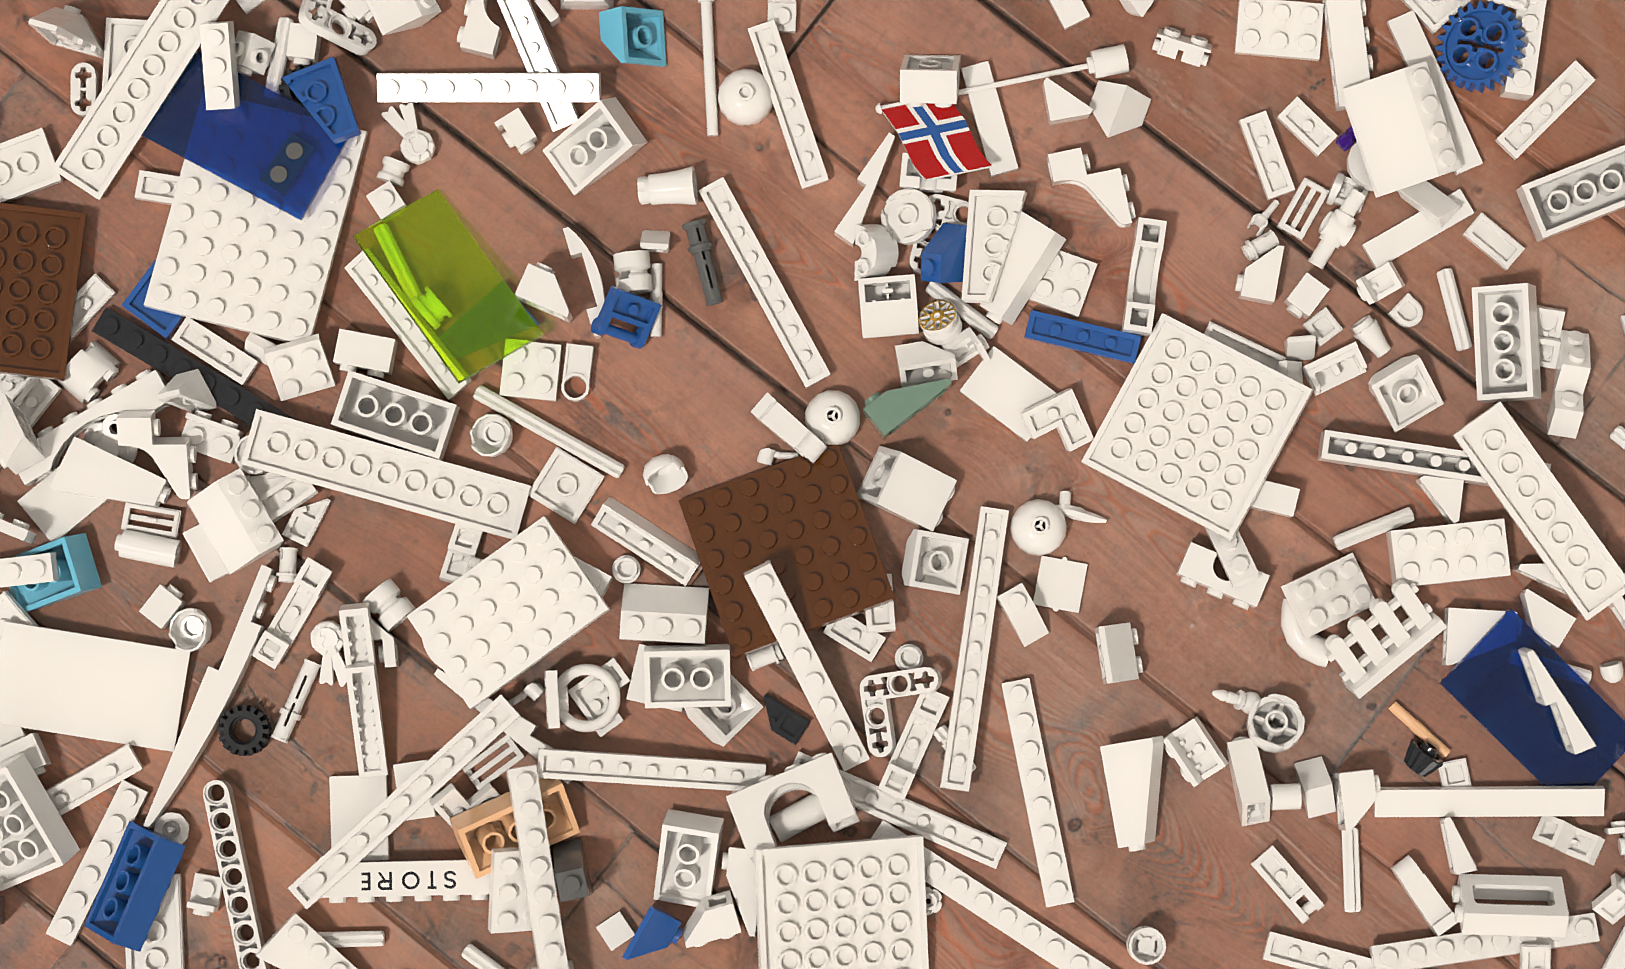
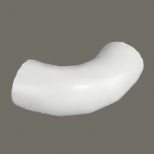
(1310, 648)

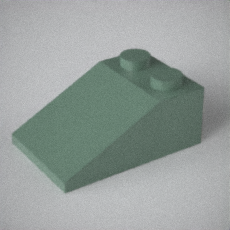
(898, 406)

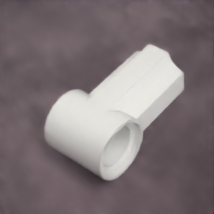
(1285, 796)

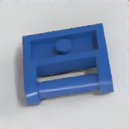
(630, 309)

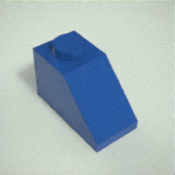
(945, 255)

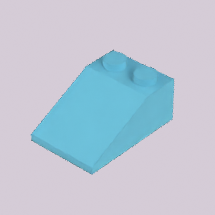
(75, 571)

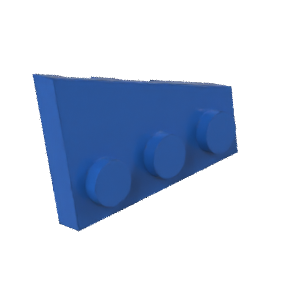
(326, 98)

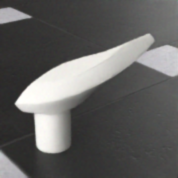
(1076, 512)

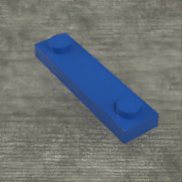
(1082, 337)

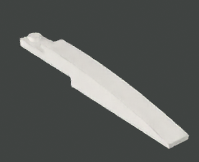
(214, 696)

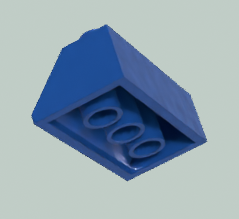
(134, 886)

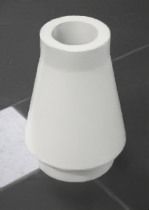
(1370, 334)

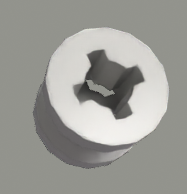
(393, 171)

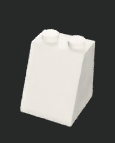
(907, 488)

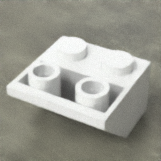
(888, 306)

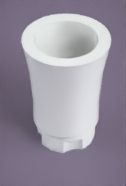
(669, 188)

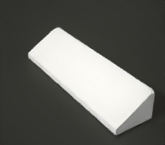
(647, 540)

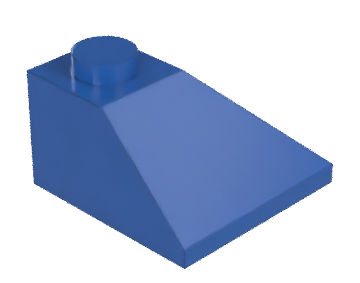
(654, 933)

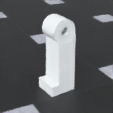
(788, 428)
(1424, 896)

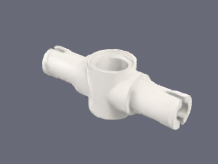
(1337, 228)

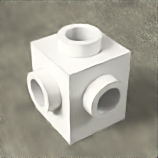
(252, 53)

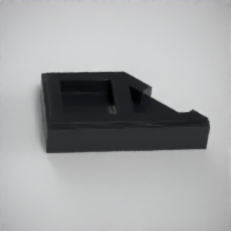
(785, 720)

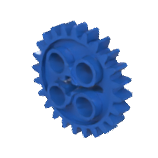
(1488, 22)

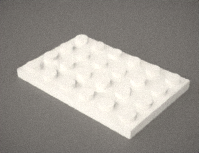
(508, 612)

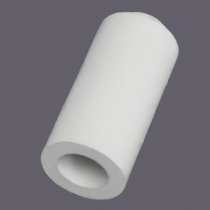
(148, 548)
(797, 817)

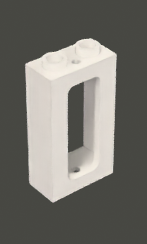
(1510, 919)

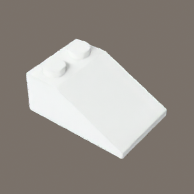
(594, 145)
(687, 857)

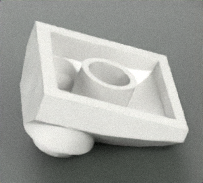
(1404, 391)
(934, 561)
(724, 722)

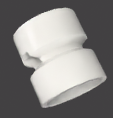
(633, 271)
(389, 605)
(1146, 945)

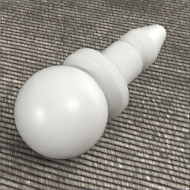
(1239, 700)

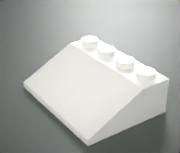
(1400, 129)
(30, 826)

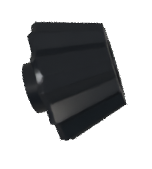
(1422, 757)

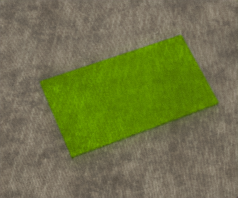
(448, 286)

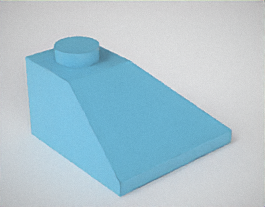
(634, 35)

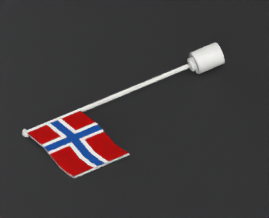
(939, 136)

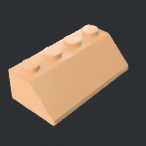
(493, 825)

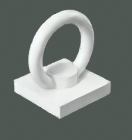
(557, 698)

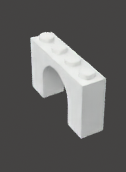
(819, 776)

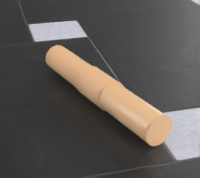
(1418, 728)

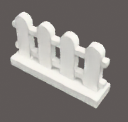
(1394, 649)

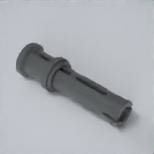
(700, 248)

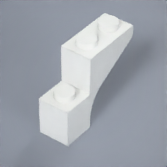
(1105, 187)
(1569, 384)
(171, 454)

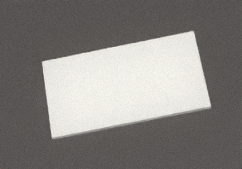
(91, 686)

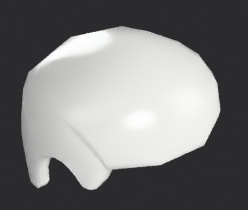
(491, 435)
(665, 474)
(190, 629)

